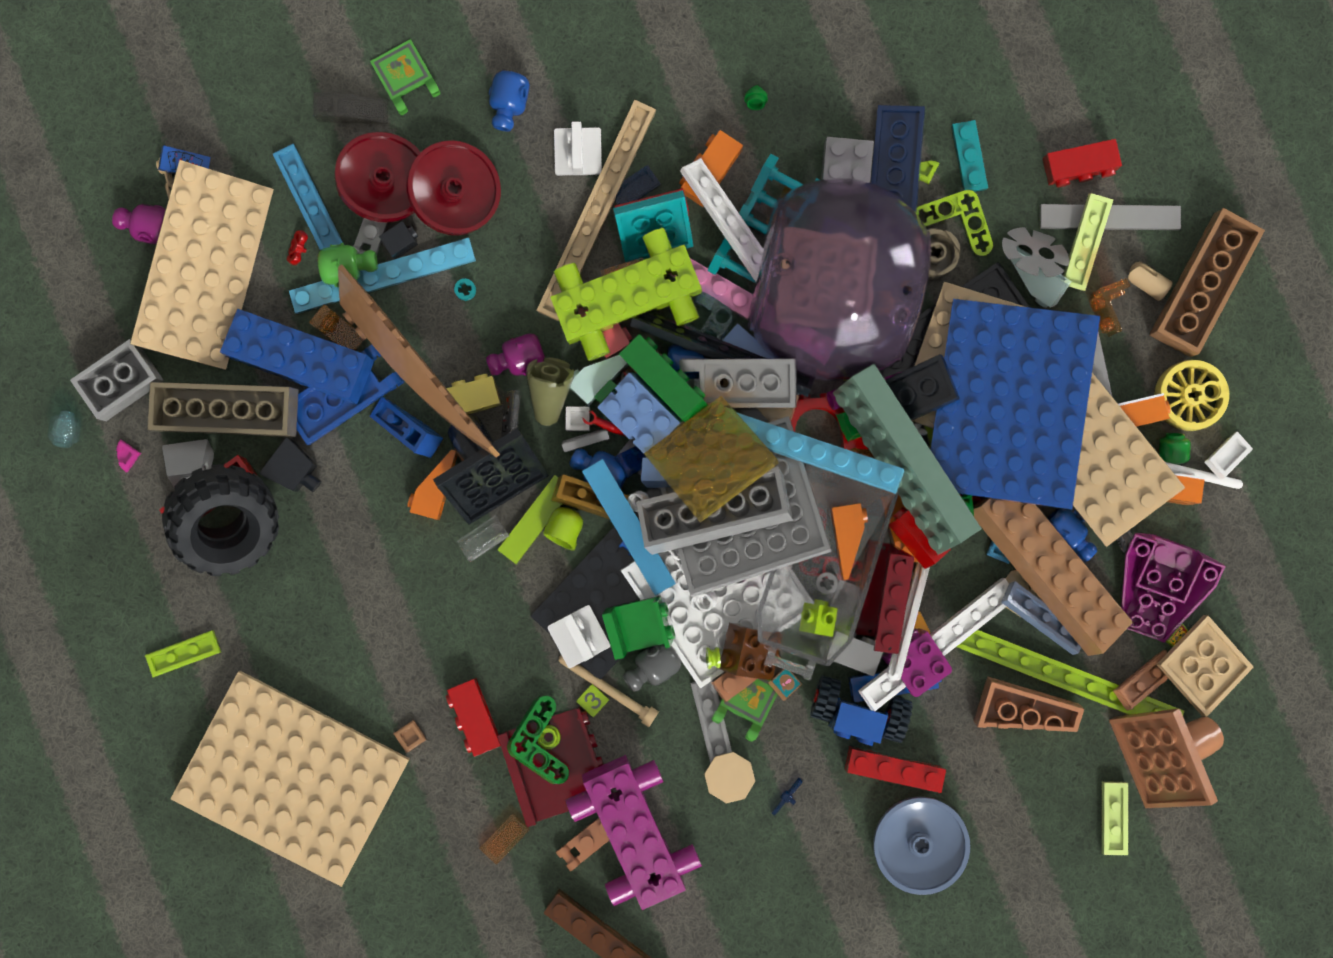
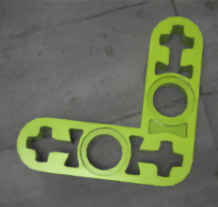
(959, 209)

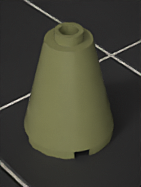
(548, 388)

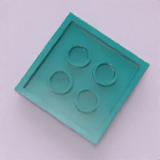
(649, 215)

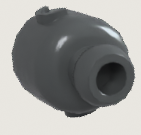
(653, 665)

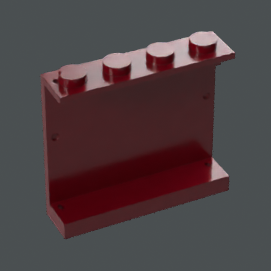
(887, 599)
(576, 750)

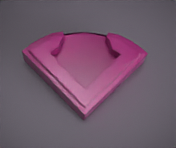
(126, 455)

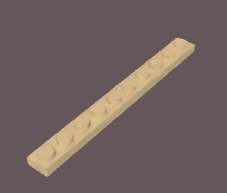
(601, 197)

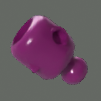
(143, 222)
(516, 355)

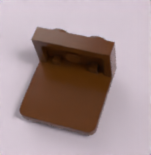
(745, 654)

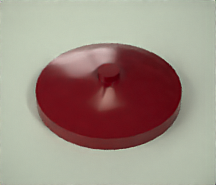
(374, 176)
(453, 187)

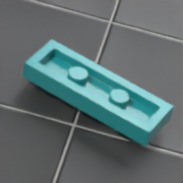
(969, 156)

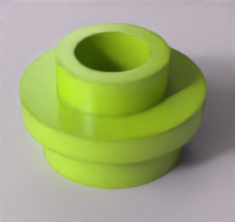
(556, 737)

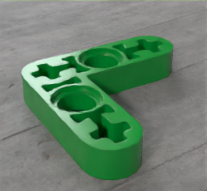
(529, 746)

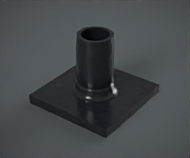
(488, 481)

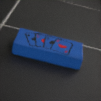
(170, 157)

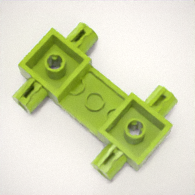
(626, 294)

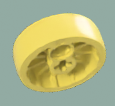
(1217, 382)

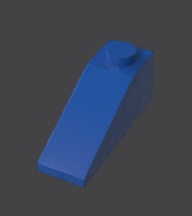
(406, 428)

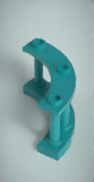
(770, 172)

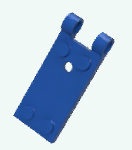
(322, 413)

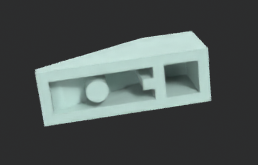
(1045, 289)
(595, 376)

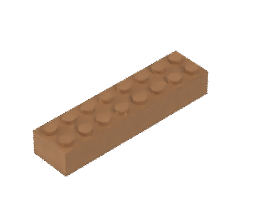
(1053, 572)

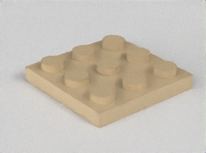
(1205, 665)

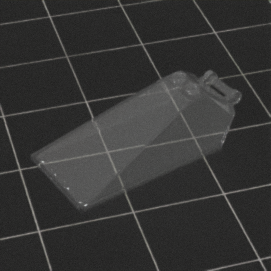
(793, 585)

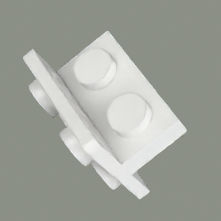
(577, 150)
(579, 636)

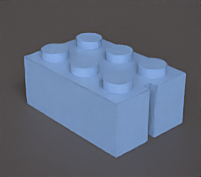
(640, 412)

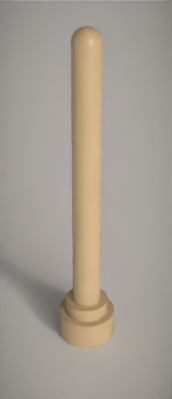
(646, 714)

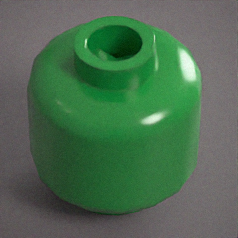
(1175, 448)

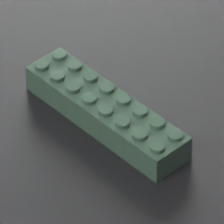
(896, 441)

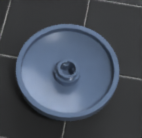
(921, 845)

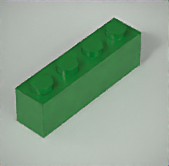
(662, 378)

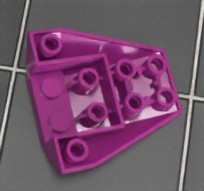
(1164, 584)

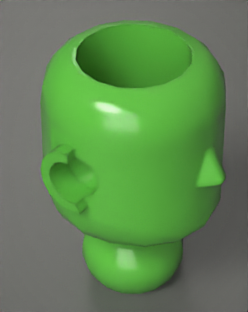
(332, 257)

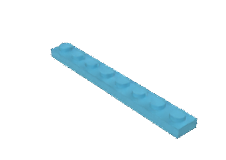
(388, 274)
(826, 455)

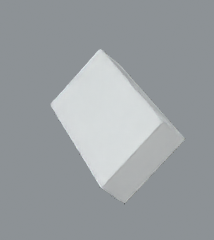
(1228, 455)

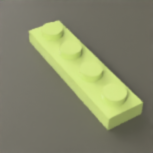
(1087, 240)

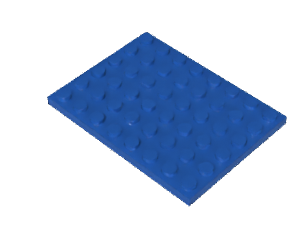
(1020, 401)

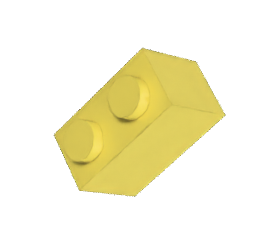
(477, 394)

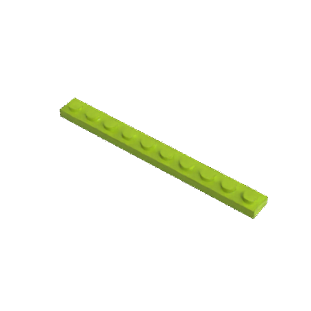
(1054, 672)

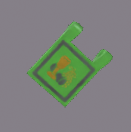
(402, 72)
(751, 704)

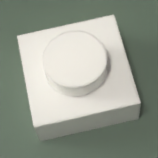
(574, 418)

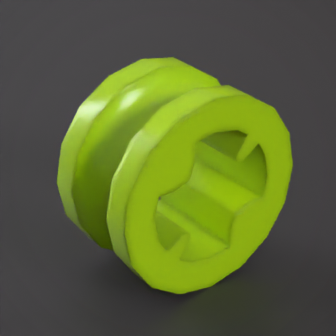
(713, 657)

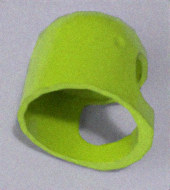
(564, 527)

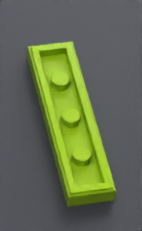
(530, 524)

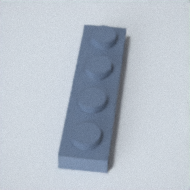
(1038, 615)

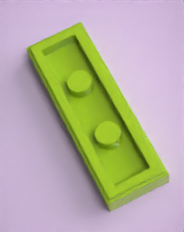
(183, 653)

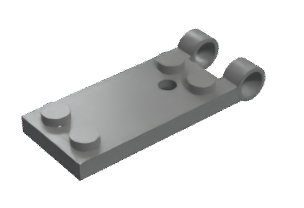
(751, 381)

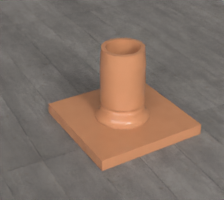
(1167, 756)

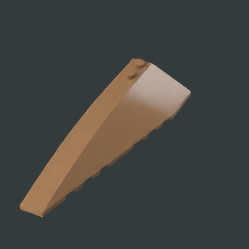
(402, 357)

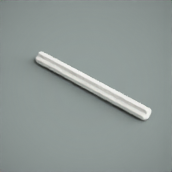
(913, 603)

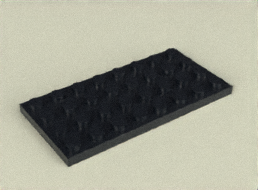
(594, 583)

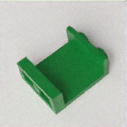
(638, 626)

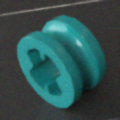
(469, 283)

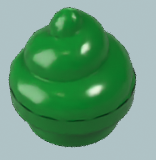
(756, 98)

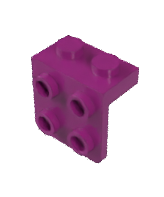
(923, 665)

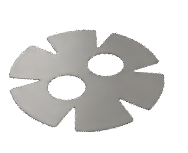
(1032, 263)

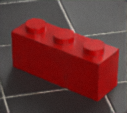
(1082, 163)
(473, 717)

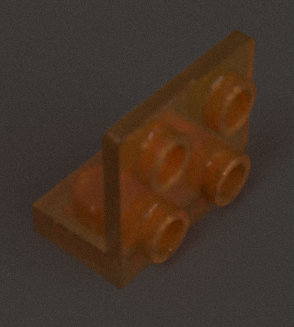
(1101, 302)

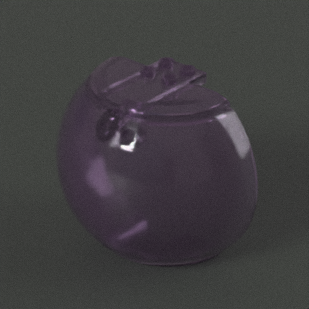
(845, 279)

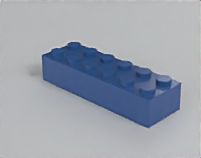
(297, 356)

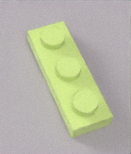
(1114, 818)

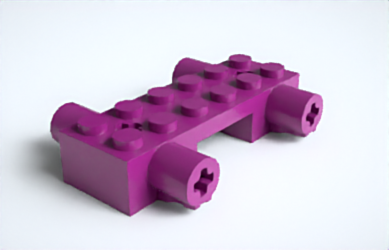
(633, 832)

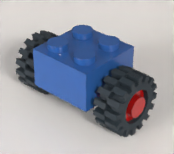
(858, 720)

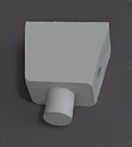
(186, 457)

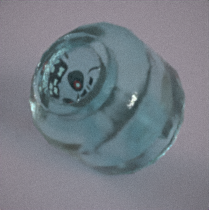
(64, 429)

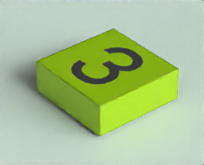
(592, 700)

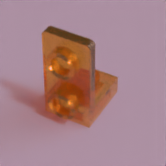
(336, 328)

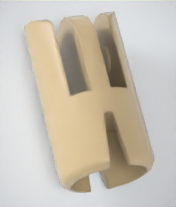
(1149, 280)

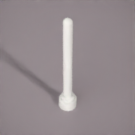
(1209, 477)

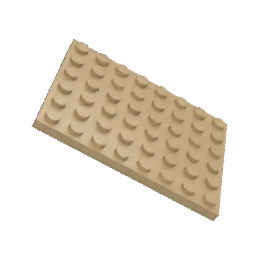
(290, 778)

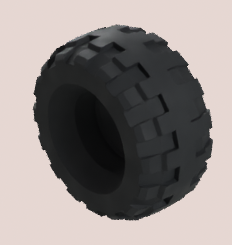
(227, 547)

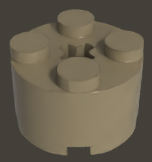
(948, 253)

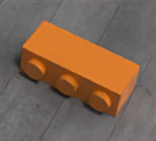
(718, 158)

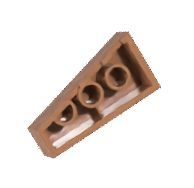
(1018, 707)

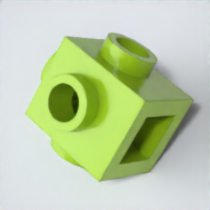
(818, 618)

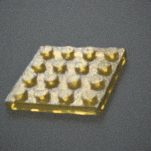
(711, 458)

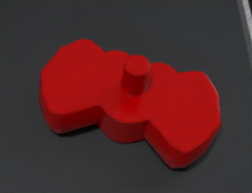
(297, 247)

